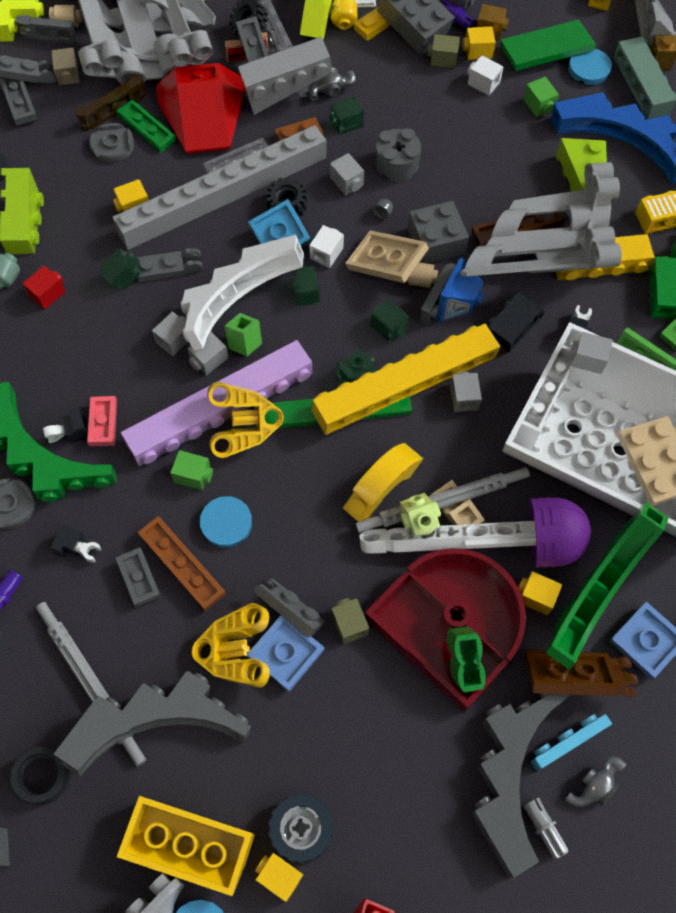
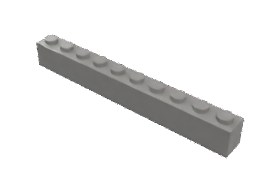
(220, 187)

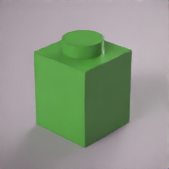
(540, 96)
(243, 334)
(191, 470)

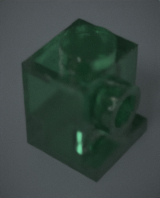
(306, 286)
(348, 369)

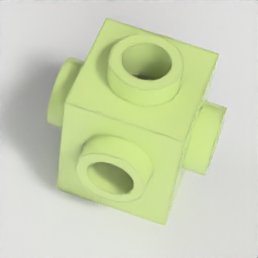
(420, 514)

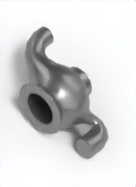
(332, 83)
(598, 784)

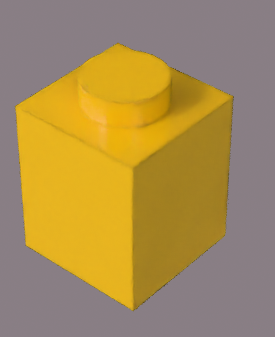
(479, 42)
(129, 196)
(539, 592)
(278, 876)

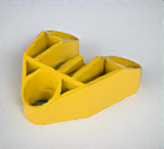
(243, 438)
(234, 626)

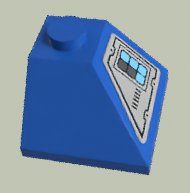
(459, 294)

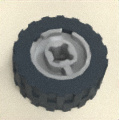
(300, 828)

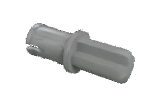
(546, 828)

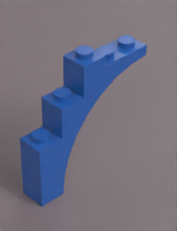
(624, 123)

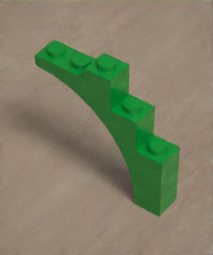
(663, 286)
(50, 472)
(603, 582)

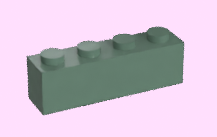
(645, 78)

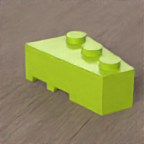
(575, 155)
(21, 213)

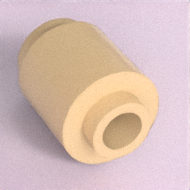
(66, 13)
(423, 275)

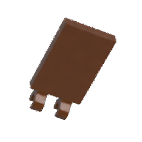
(590, 675)

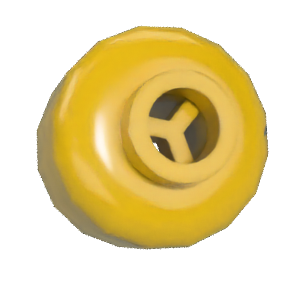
(344, 13)

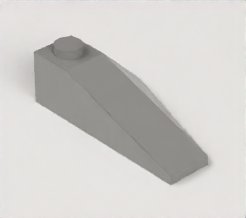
(653, 20)

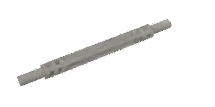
(449, 497)
(82, 671)

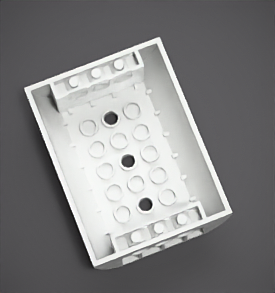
(601, 405)

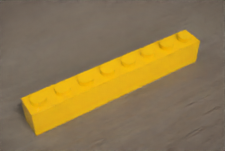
(404, 379)

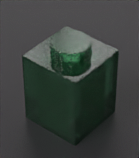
(347, 115)
(121, 269)
(389, 321)

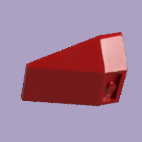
(201, 105)

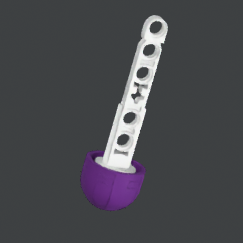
(555, 530)

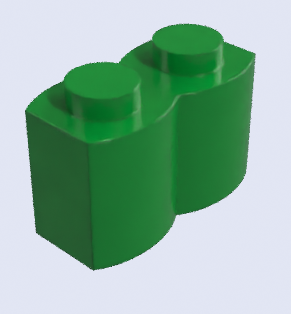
(465, 663)

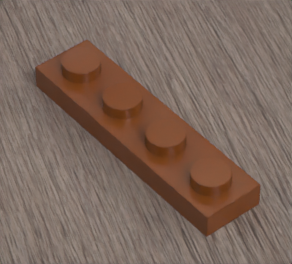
(182, 563)

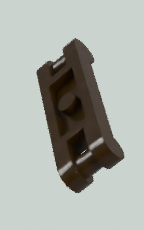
(106, 106)

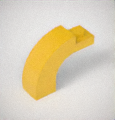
(380, 479)

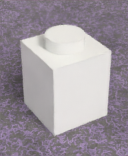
(485, 75)
(326, 246)

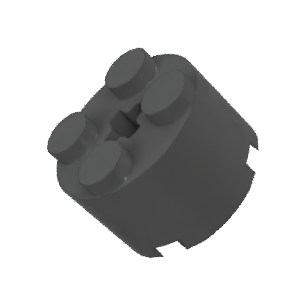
(397, 154)

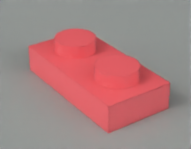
(102, 421)

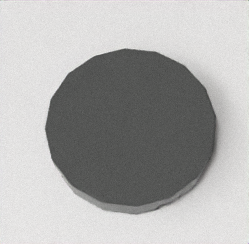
(111, 143)
(16, 503)

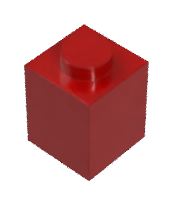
(44, 287)

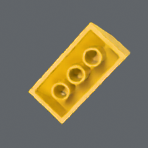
(186, 845)

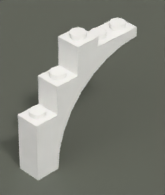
(257, 265)

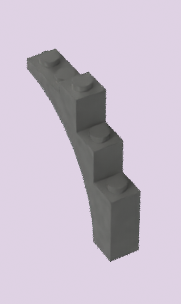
(148, 708)
(501, 817)

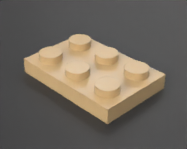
(387, 256)
(653, 457)

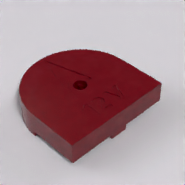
(419, 607)

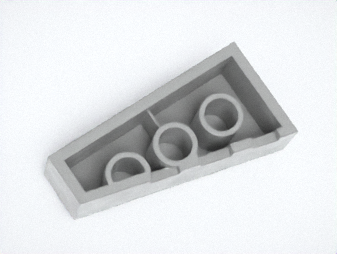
(284, 73)

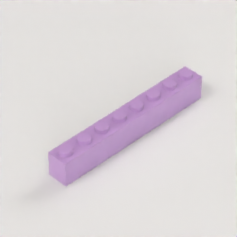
(197, 414)

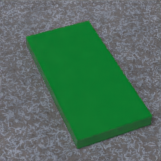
(547, 45)

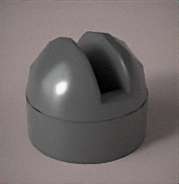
(383, 208)

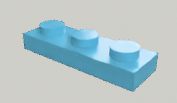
(569, 740)

